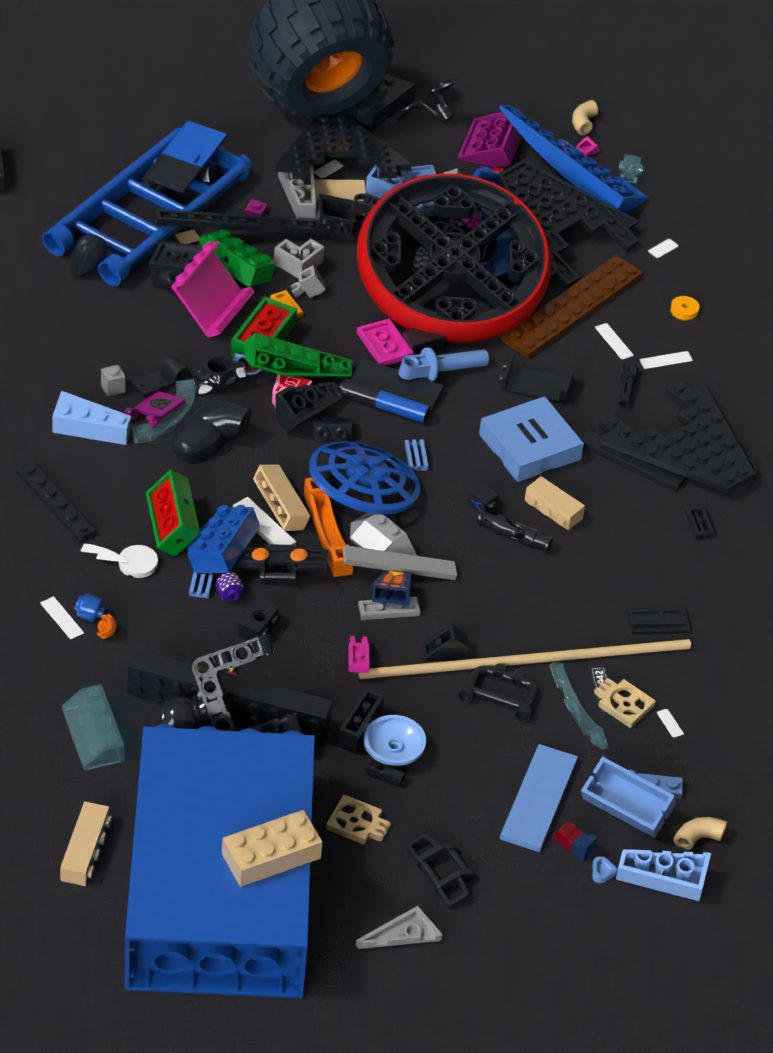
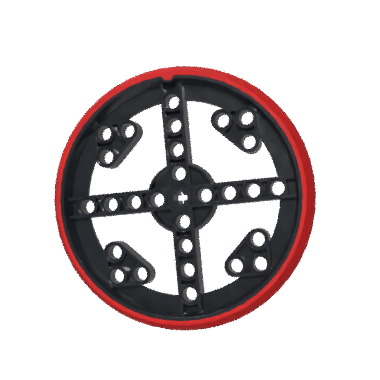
(454, 257)

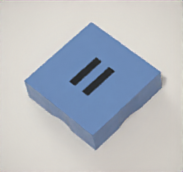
(531, 438)

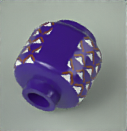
(229, 587)

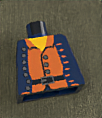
(392, 588)

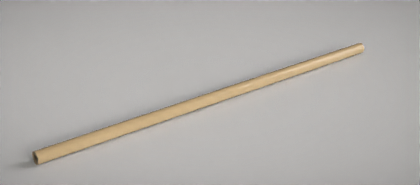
(526, 659)

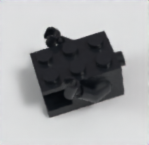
(170, 262)

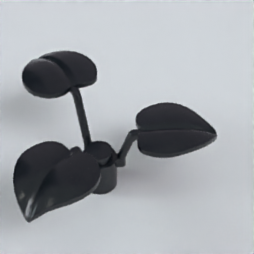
(442, 109)

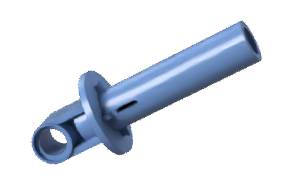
(428, 364)

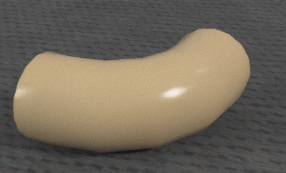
(581, 117)
(699, 828)

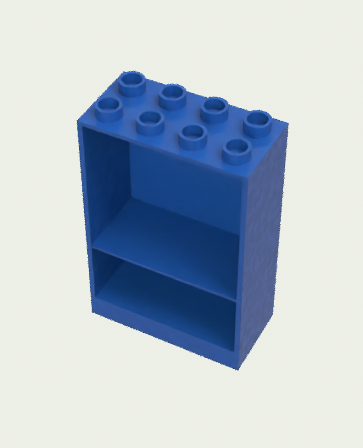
(185, 911)

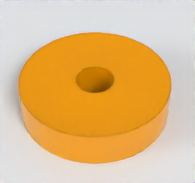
(684, 308)

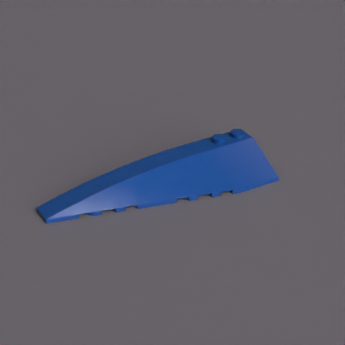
(576, 168)

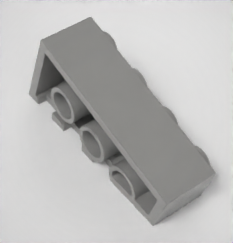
(300, 194)

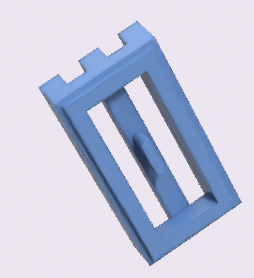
(414, 445)
(199, 592)

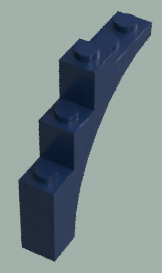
(498, 263)

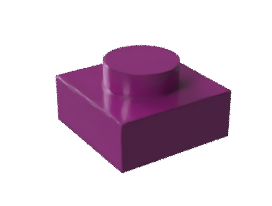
(256, 208)

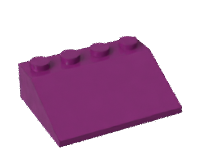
(490, 141)

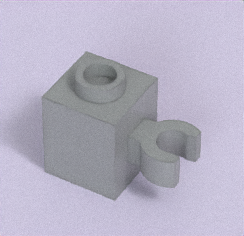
(310, 282)

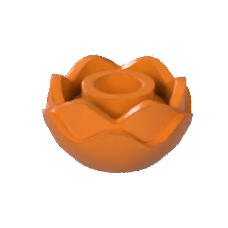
(107, 626)

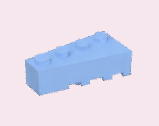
(90, 420)
(665, 871)

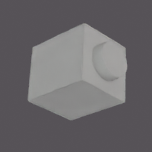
(113, 380)

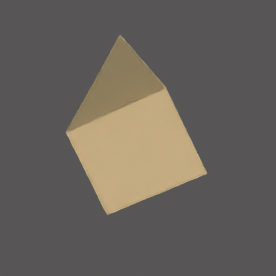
(187, 237)

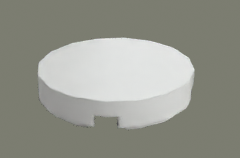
(140, 561)

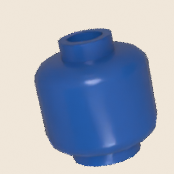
(89, 607)

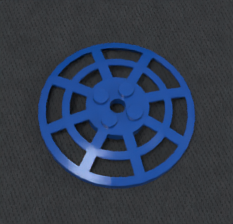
(367, 471)

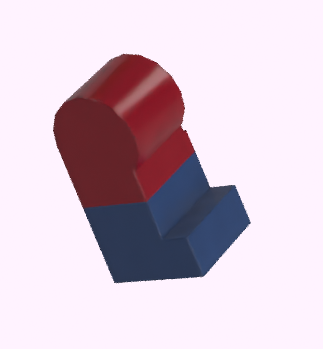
(575, 840)

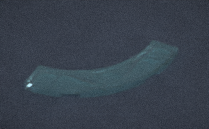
(143, 433)
(583, 720)

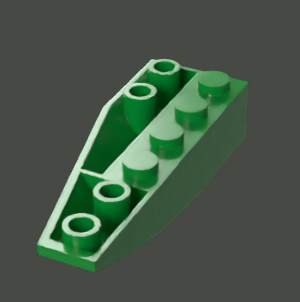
(293, 359)

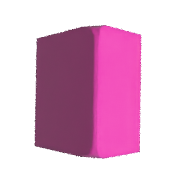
(588, 147)

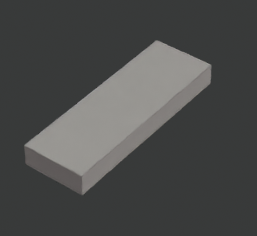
(377, 610)

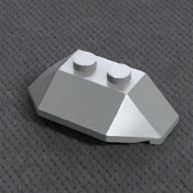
(380, 533)

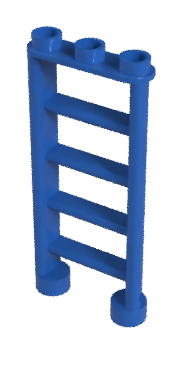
(114, 267)

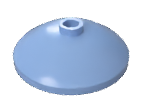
(394, 740)

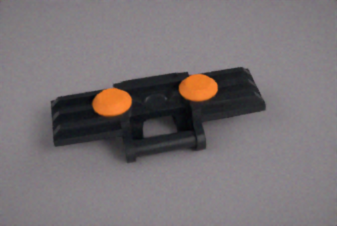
(277, 554)

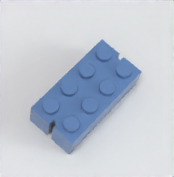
(628, 797)

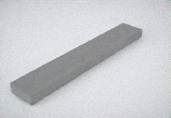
(399, 562)

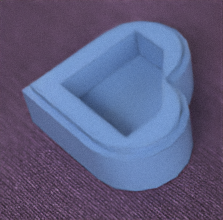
(603, 870)

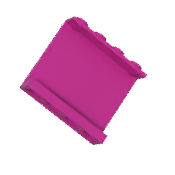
(210, 291)

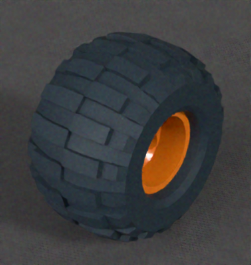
(319, 53)

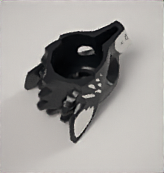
(215, 374)

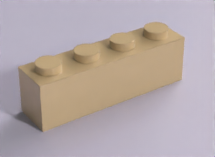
(281, 497)
(85, 844)

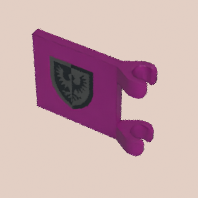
(156, 407)

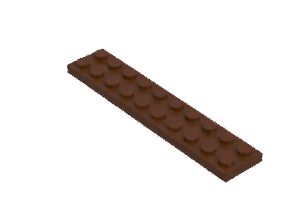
(572, 306)

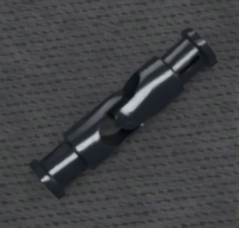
(505, 526)

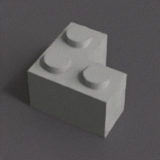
(296, 258)

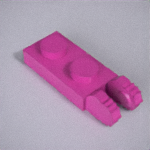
(358, 656)

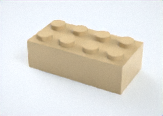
(271, 848)

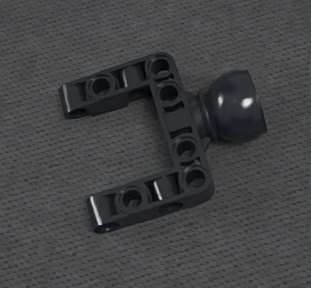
(211, 707)

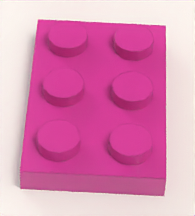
(384, 342)

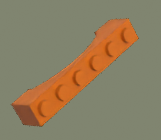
(326, 527)

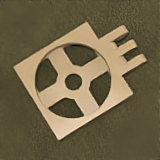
(610, 690)
(374, 829)

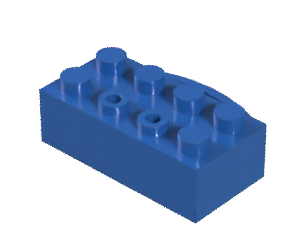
(223, 539)

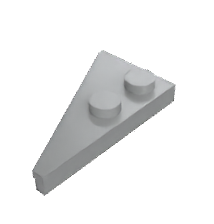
(405, 929)

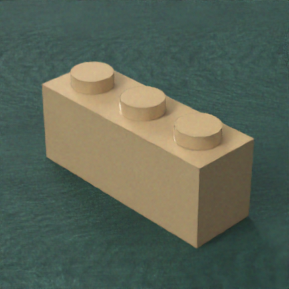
(554, 503)

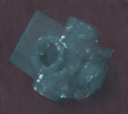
(630, 168)

